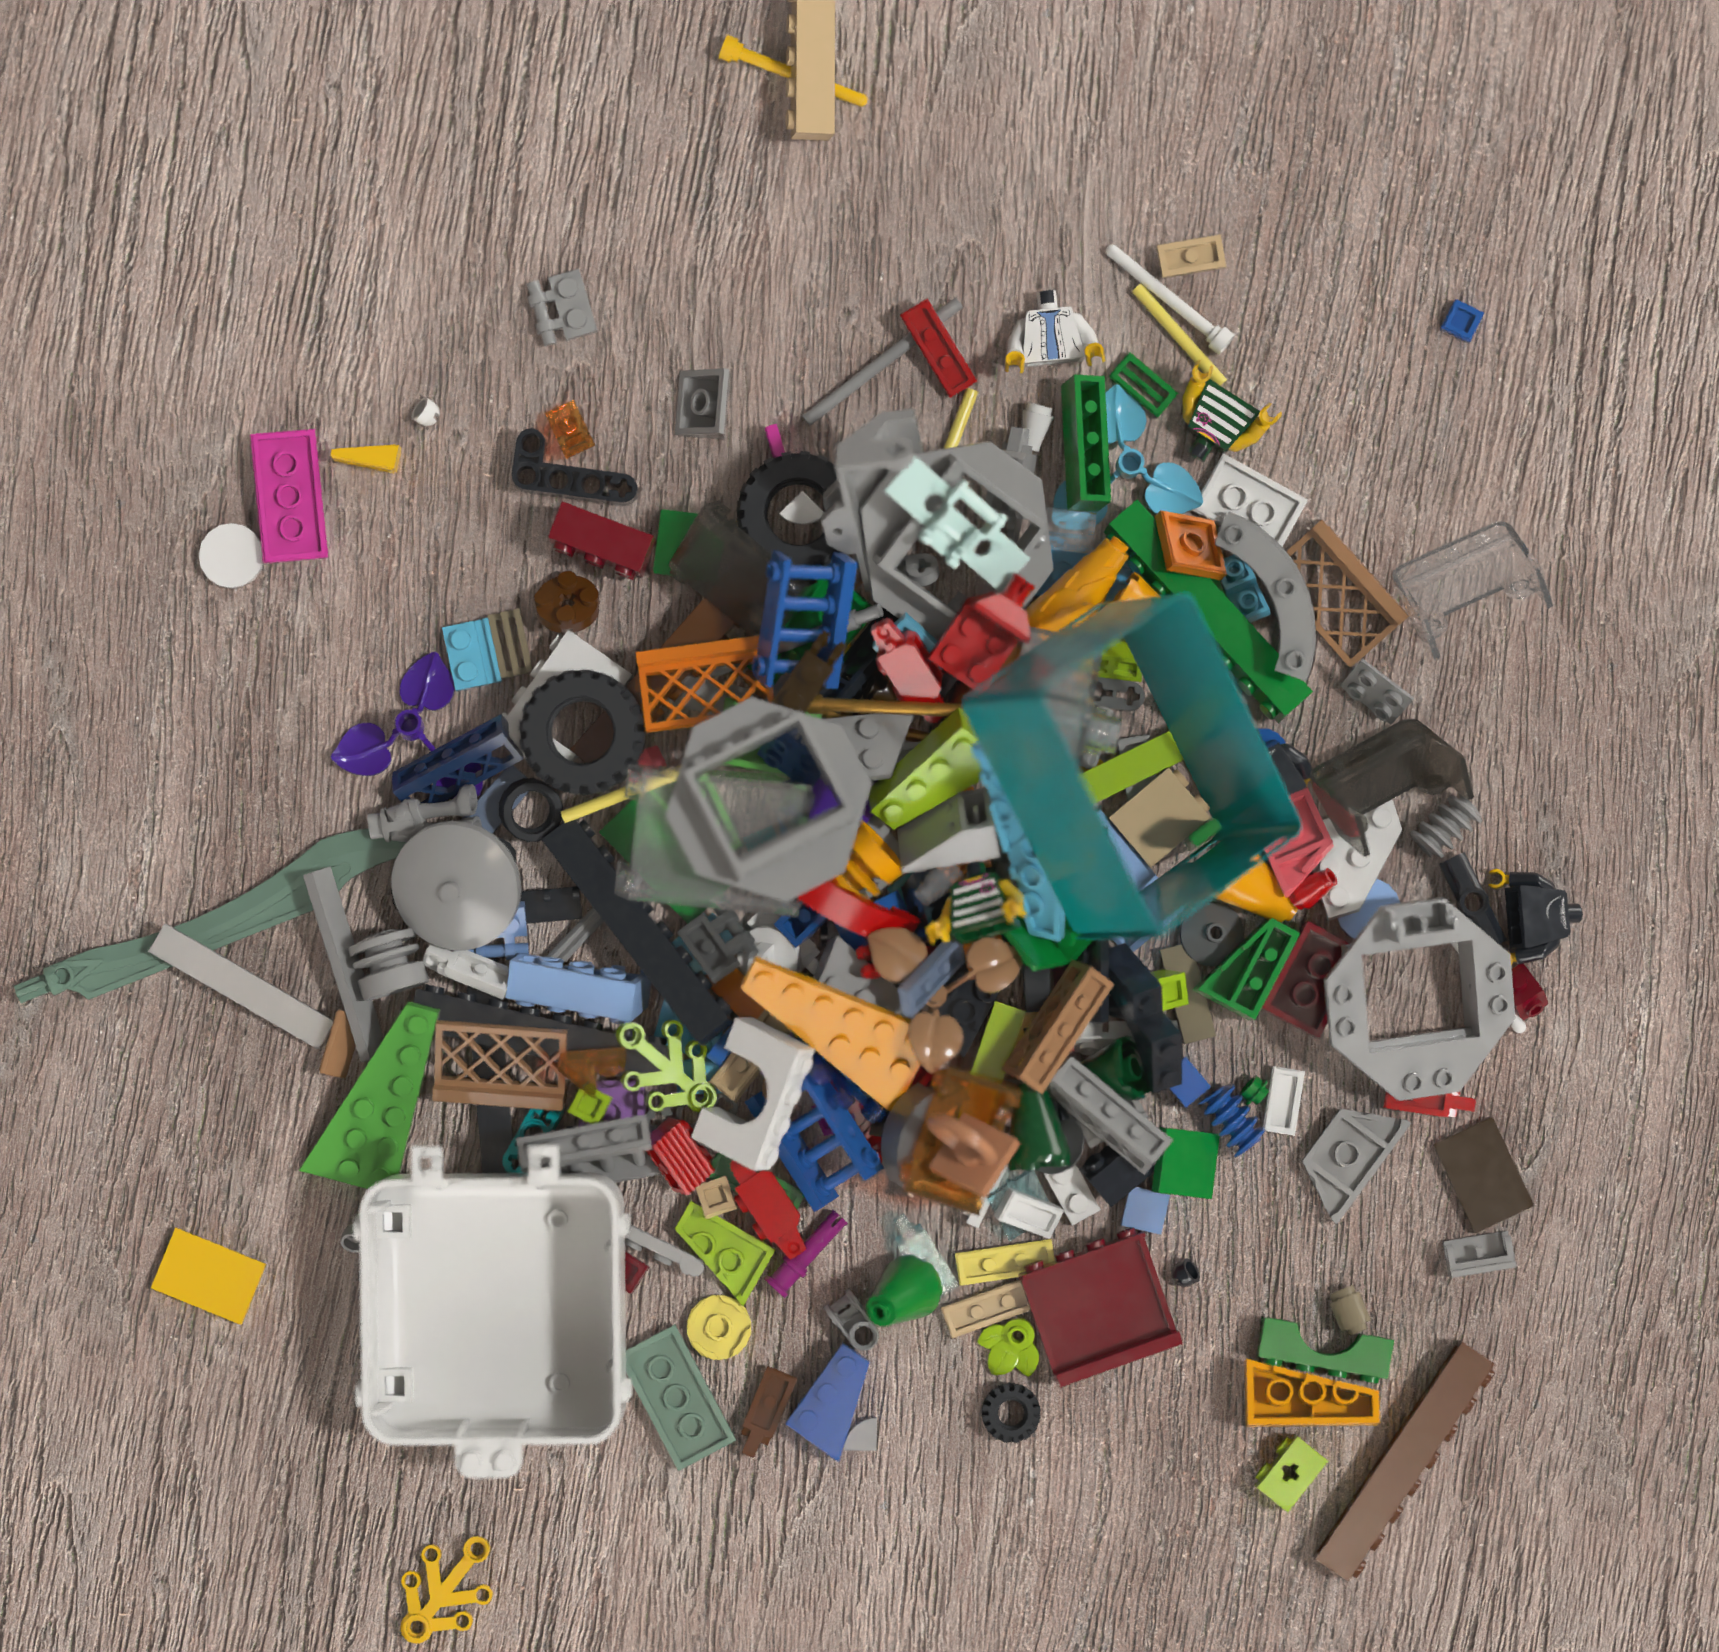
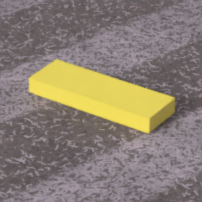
(1001, 1261)

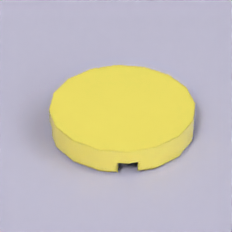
(719, 1327)

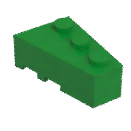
(1250, 970)

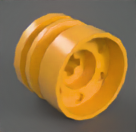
(867, 860)

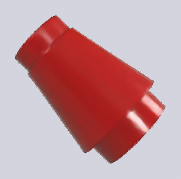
(1313, 889)

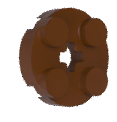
(567, 588)

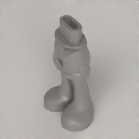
(409, 817)

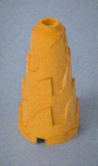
(1079, 588)

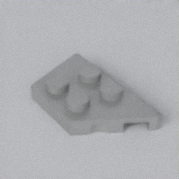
(875, 740)
(1349, 1156)

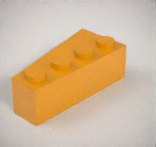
(1304, 1400)

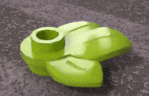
(1009, 1352)

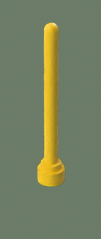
(735, 51)

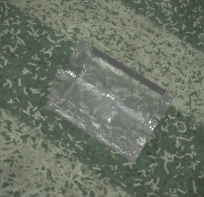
(1071, 529)

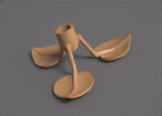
(932, 1037)

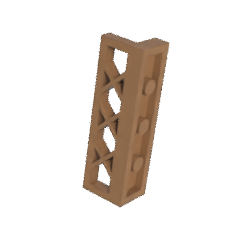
(1059, 1027)

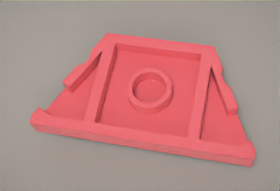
(1304, 852)

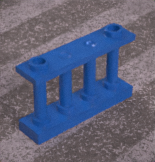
(835, 609)
(802, 1161)

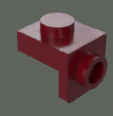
(1527, 992)

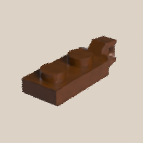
(766, 1409)

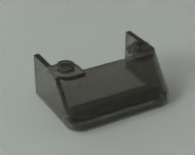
(1382, 769)

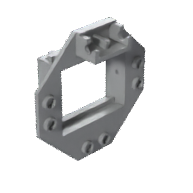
(892, 530)
(799, 856)
(1433, 1060)

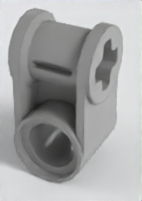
(851, 1319)

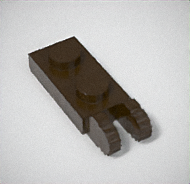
(809, 676)

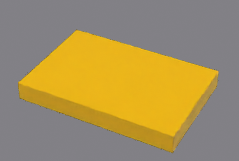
(208, 1276)

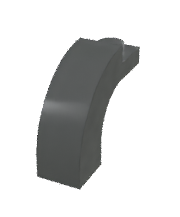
(903, 1129)

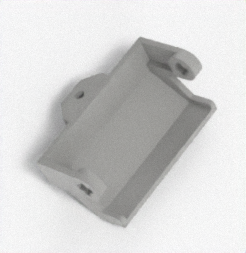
(861, 463)

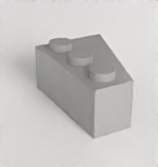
(842, 971)

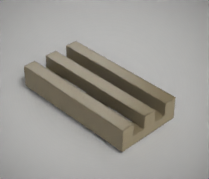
(504, 616)

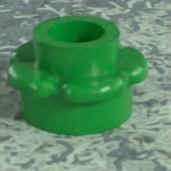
(1254, 1090)

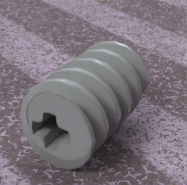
(1446, 826)

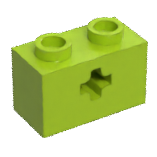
(1288, 1490)

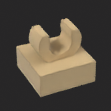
(716, 1197)

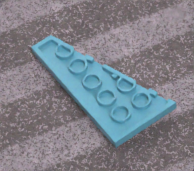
(1044, 913)

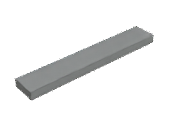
(337, 940)
(241, 986)

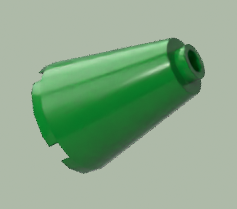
(904, 1292)

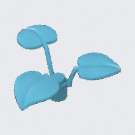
(1171, 486)

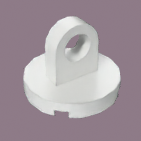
(772, 947)

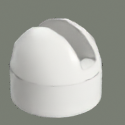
(425, 411)

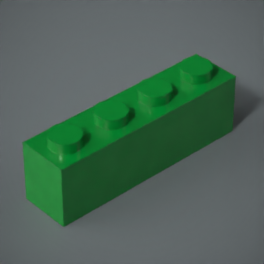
(1086, 443)

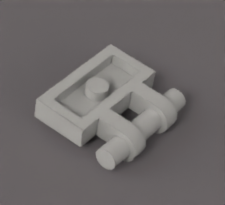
(572, 306)

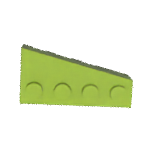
(928, 773)

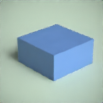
(1145, 1210)

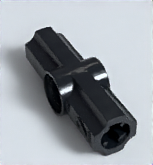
(1463, 881)

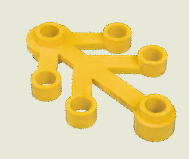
(441, 1593)

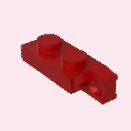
(1437, 1105)

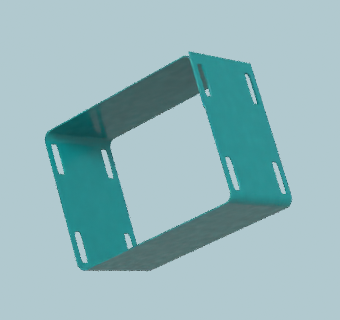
(1209, 730)

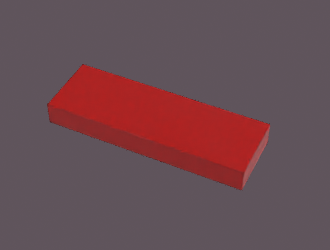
(938, 347)

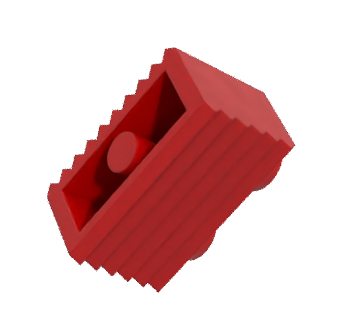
(679, 1157)

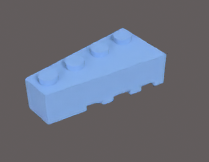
(578, 987)

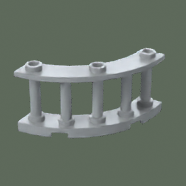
(1285, 586)

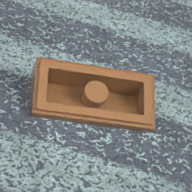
(339, 1048)

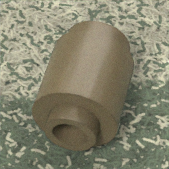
(1349, 1310)

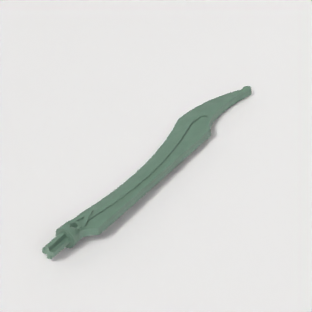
(261, 908)

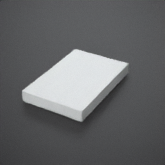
(1252, 496)

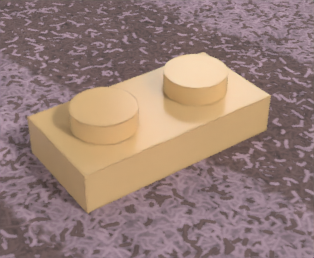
(1191, 256)

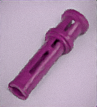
(795, 1268)

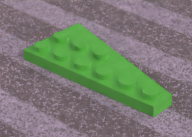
(375, 1119)

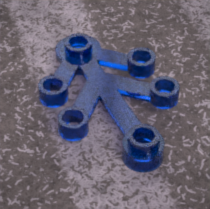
(825, 1071)

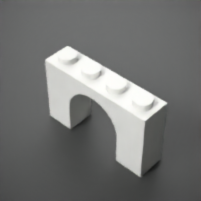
(568, 654)
(784, 1065)

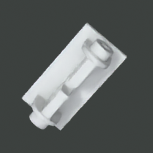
(1094, 1039)

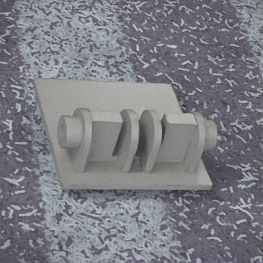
(1376, 692)

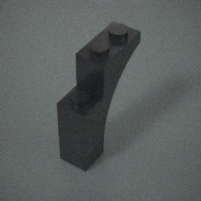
(1141, 1004)

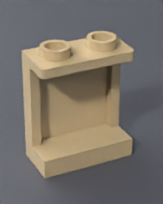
(1160, 816)

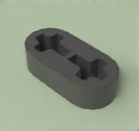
(1119, 686)

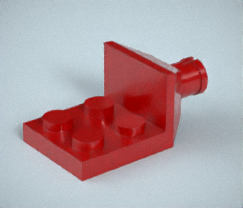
(984, 634)

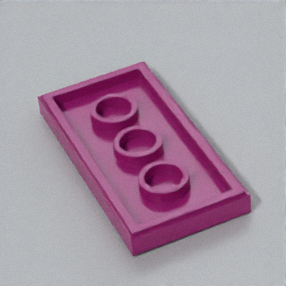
(288, 496)

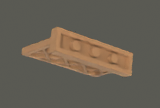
(1363, 581)
(492, 1091)

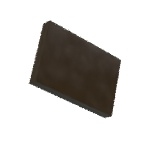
(1483, 1175)

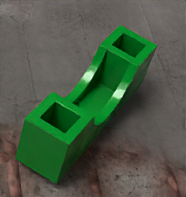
(1366, 1355)

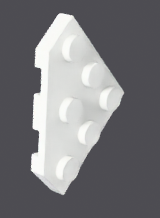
(1353, 871)

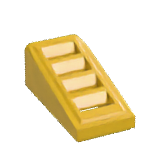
(379, 457)

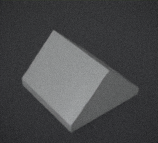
(702, 403)

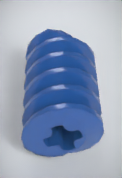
(1233, 1119)

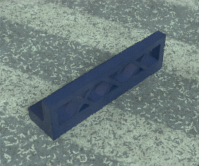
(451, 759)

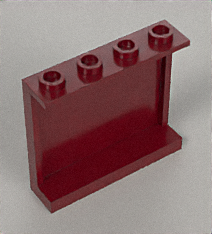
(1099, 1307)

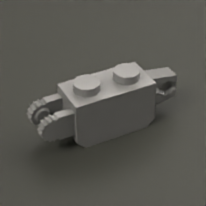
(1020, 451)

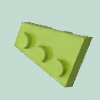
(726, 1249)

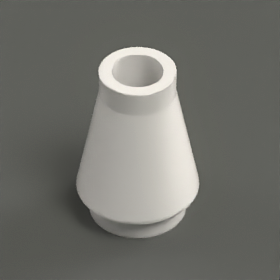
(1038, 420)

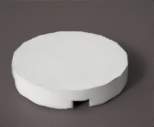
(231, 555)

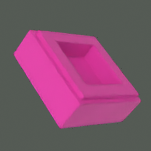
(774, 440)

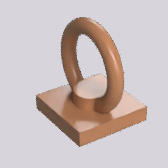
(971, 1152)

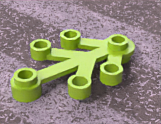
(670, 1070)

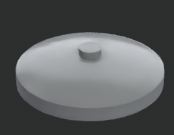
(456, 885)

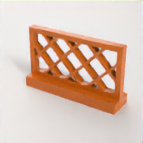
(695, 658)

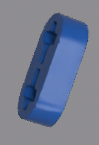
(719, 1053)

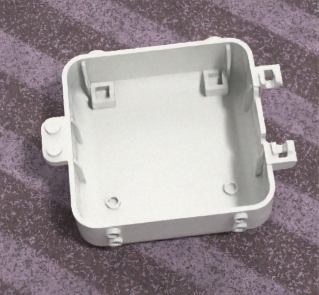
(492, 1310)

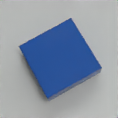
(1462, 321)

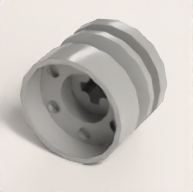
(388, 964)

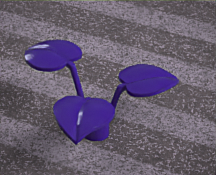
(424, 685)

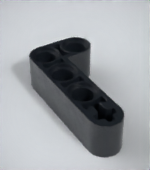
(576, 476)

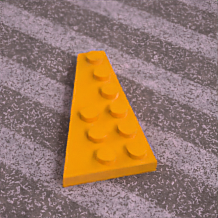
(850, 1033)

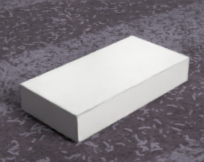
(1283, 1100)
(1028, 1213)

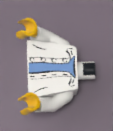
(1051, 336)

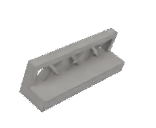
(1108, 1115)

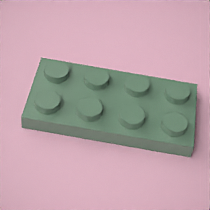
(677, 1398)

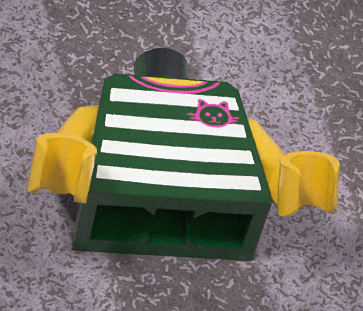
(1220, 417)
(978, 908)

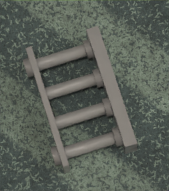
(604, 1148)

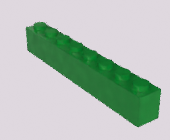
(1238, 641)

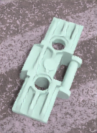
(950, 531)

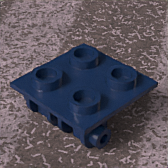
(791, 757)

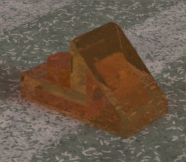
(569, 429)
(583, 1066)

